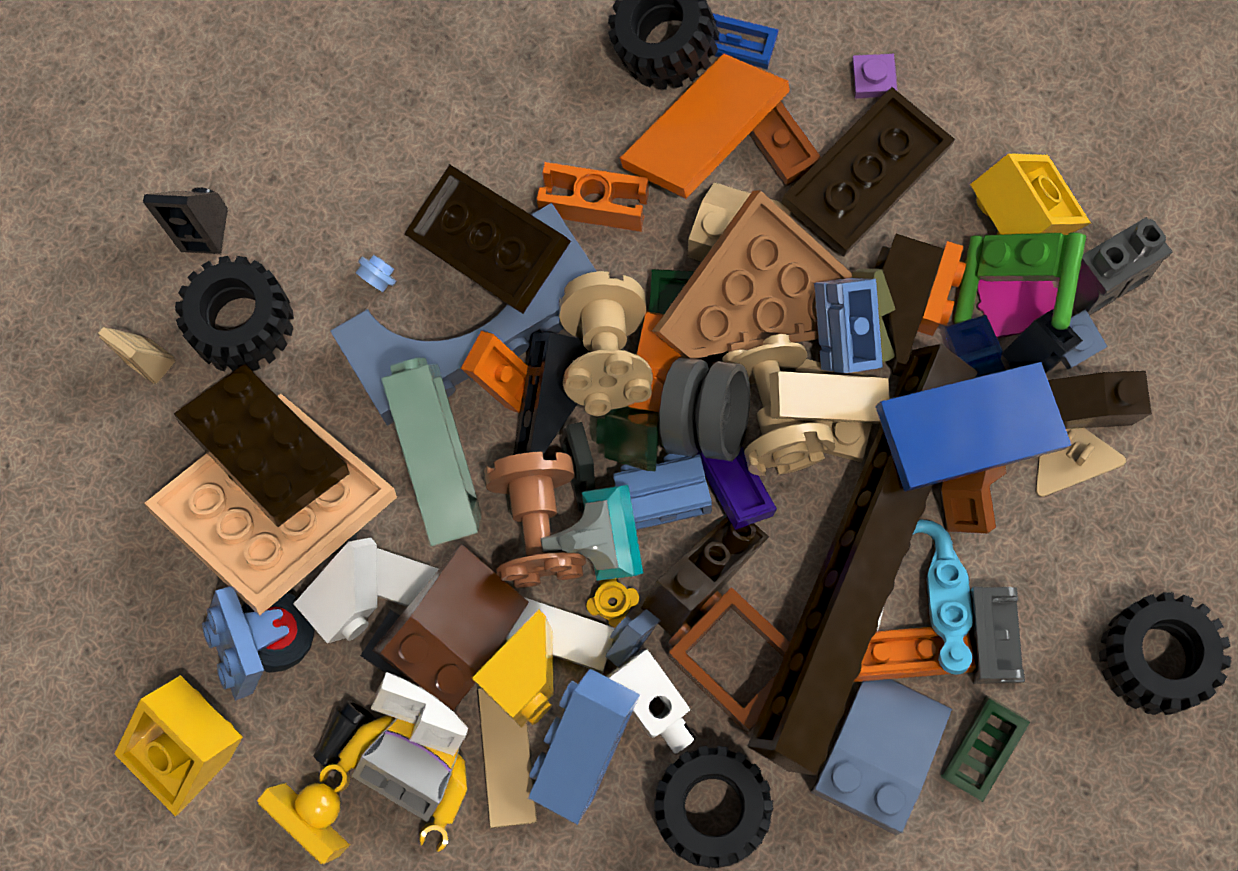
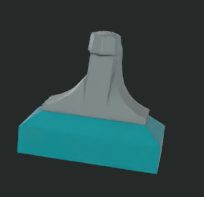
(603, 534)

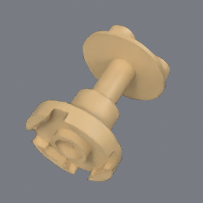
(603, 316)
(784, 442)

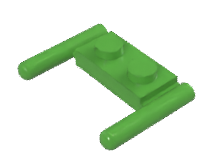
(1023, 259)

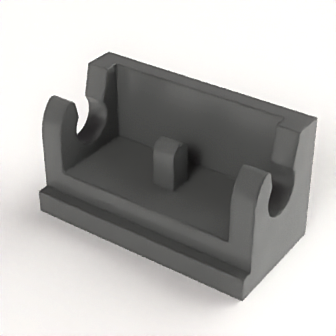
(996, 636)

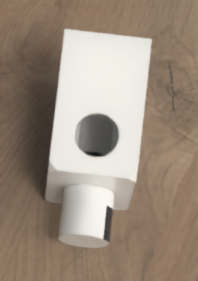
(647, 678)

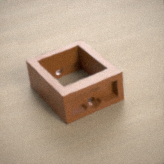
(688, 637)

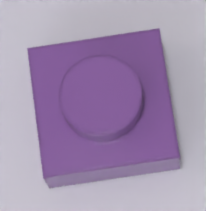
(873, 75)

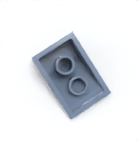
(883, 753)

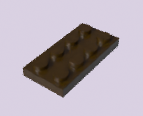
(867, 171)
(487, 238)
(262, 444)

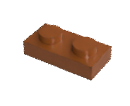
(784, 144)

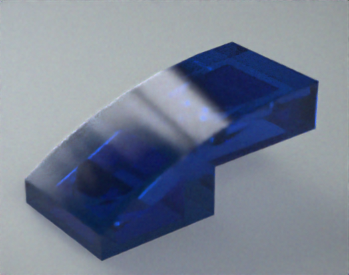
(976, 345)

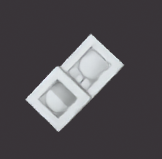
(434, 722)

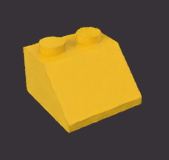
(1028, 197)
(522, 672)
(176, 743)

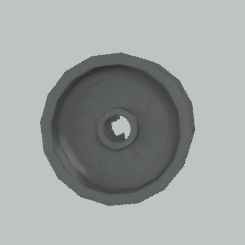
(705, 409)

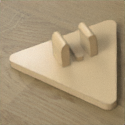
(1081, 461)

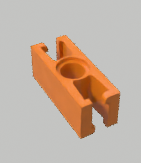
(589, 181)

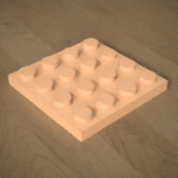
(244, 545)

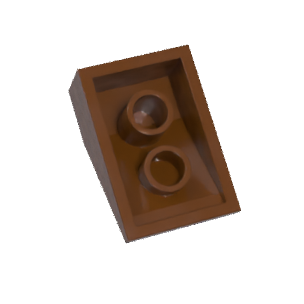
(452, 627)

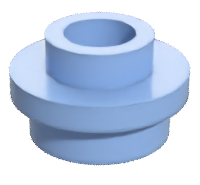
(376, 272)

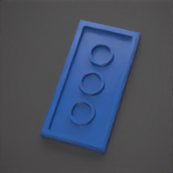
(972, 426)

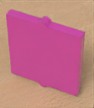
(1014, 304)

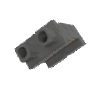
(1120, 265)

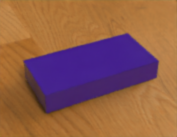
(738, 490)

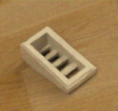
(138, 353)

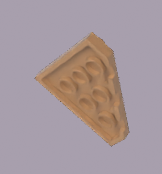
(751, 285)

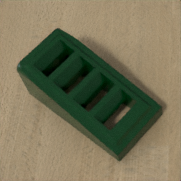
(969, 740)

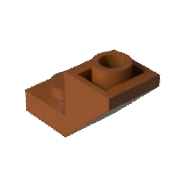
(969, 501)

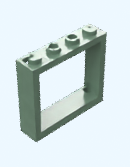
(432, 450)

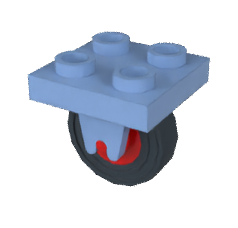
(254, 642)

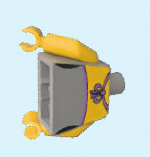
(405, 772)

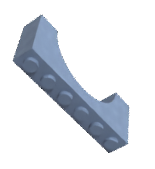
(374, 348)

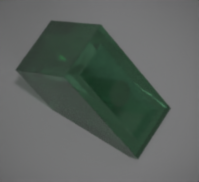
(630, 437)

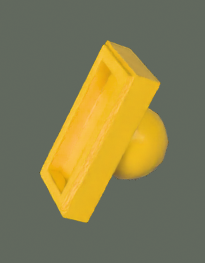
(307, 817)

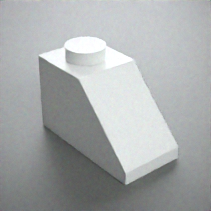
(343, 593)

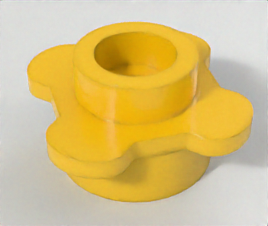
(610, 589)

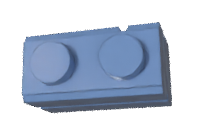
(848, 325)
(669, 493)

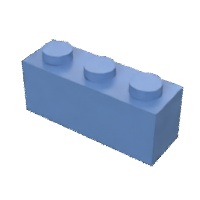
(581, 744)

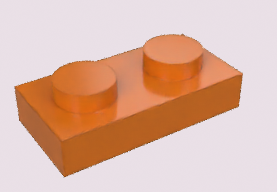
(949, 274)
(497, 370)

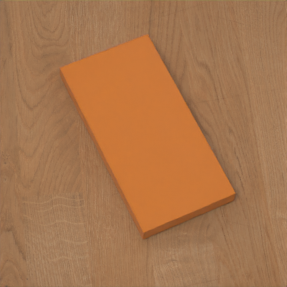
(705, 125)

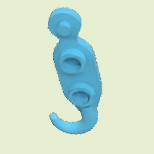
(948, 599)

